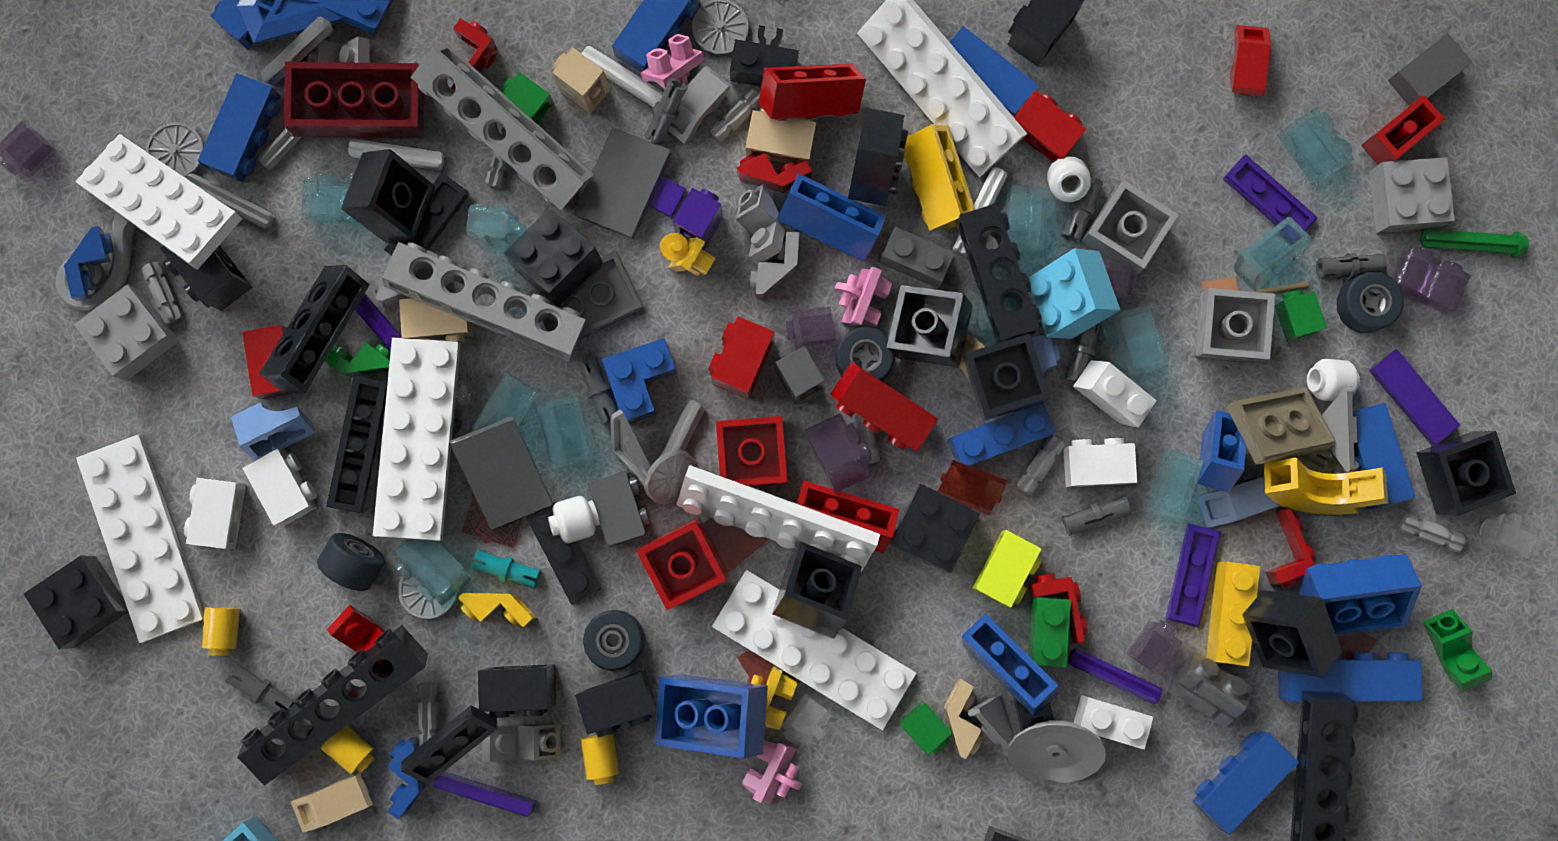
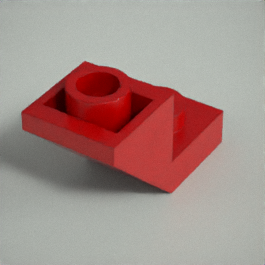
(1251, 60)
(760, 171)
(356, 631)

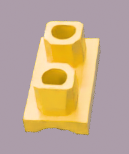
(686, 254)
(781, 686)

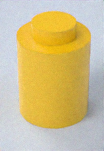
(220, 630)
(349, 750)
(600, 758)

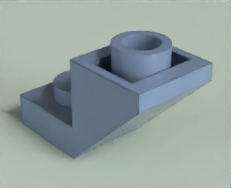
(1243, 501)

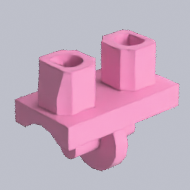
(672, 65)
(858, 294)
(778, 775)

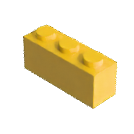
(937, 177)
(1233, 593)

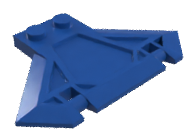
(294, 16)

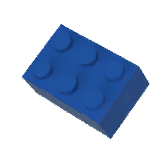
(1365, 592)
(711, 715)

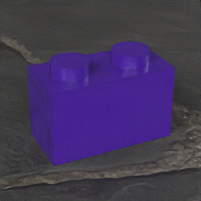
(699, 216)

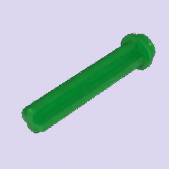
(1475, 241)

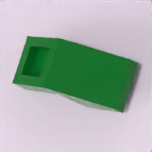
(366, 362)
(1454, 649)

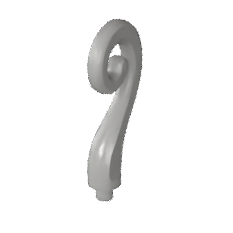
(122, 242)

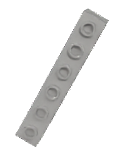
(446, 63)
(410, 258)

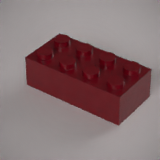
(353, 100)

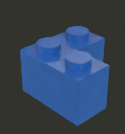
(632, 371)

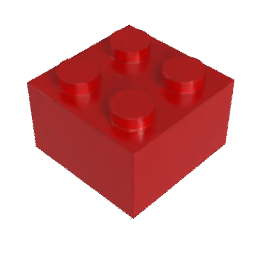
(742, 357)
(752, 451)
(683, 563)

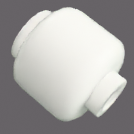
(1076, 186)
(1330, 377)
(574, 519)

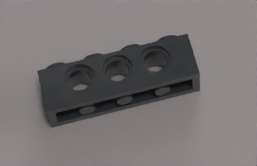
(992, 222)
(314, 329)
(357, 445)

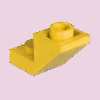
(484, 605)

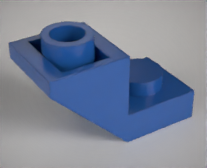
(91, 251)
(404, 795)

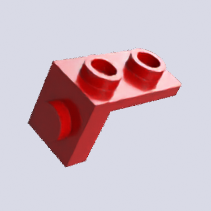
(477, 37)
(1304, 556)
(1048, 584)

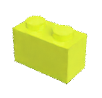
(1007, 569)

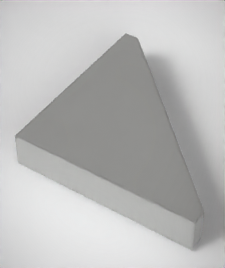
(1343, 428)
(627, 447)
(994, 721)

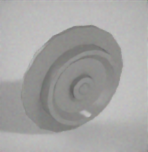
(1056, 752)

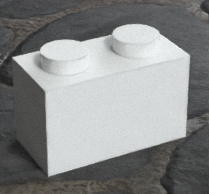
(1114, 393)
(1100, 464)
(281, 487)
(215, 513)
(1113, 722)

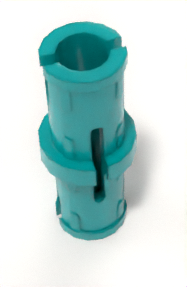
(506, 569)

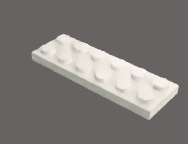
(941, 83)
(159, 201)
(416, 439)
(773, 517)
(140, 538)
(839, 667)

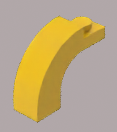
(1322, 493)

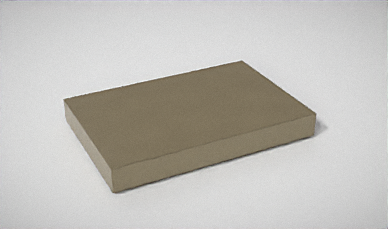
(1280, 425)

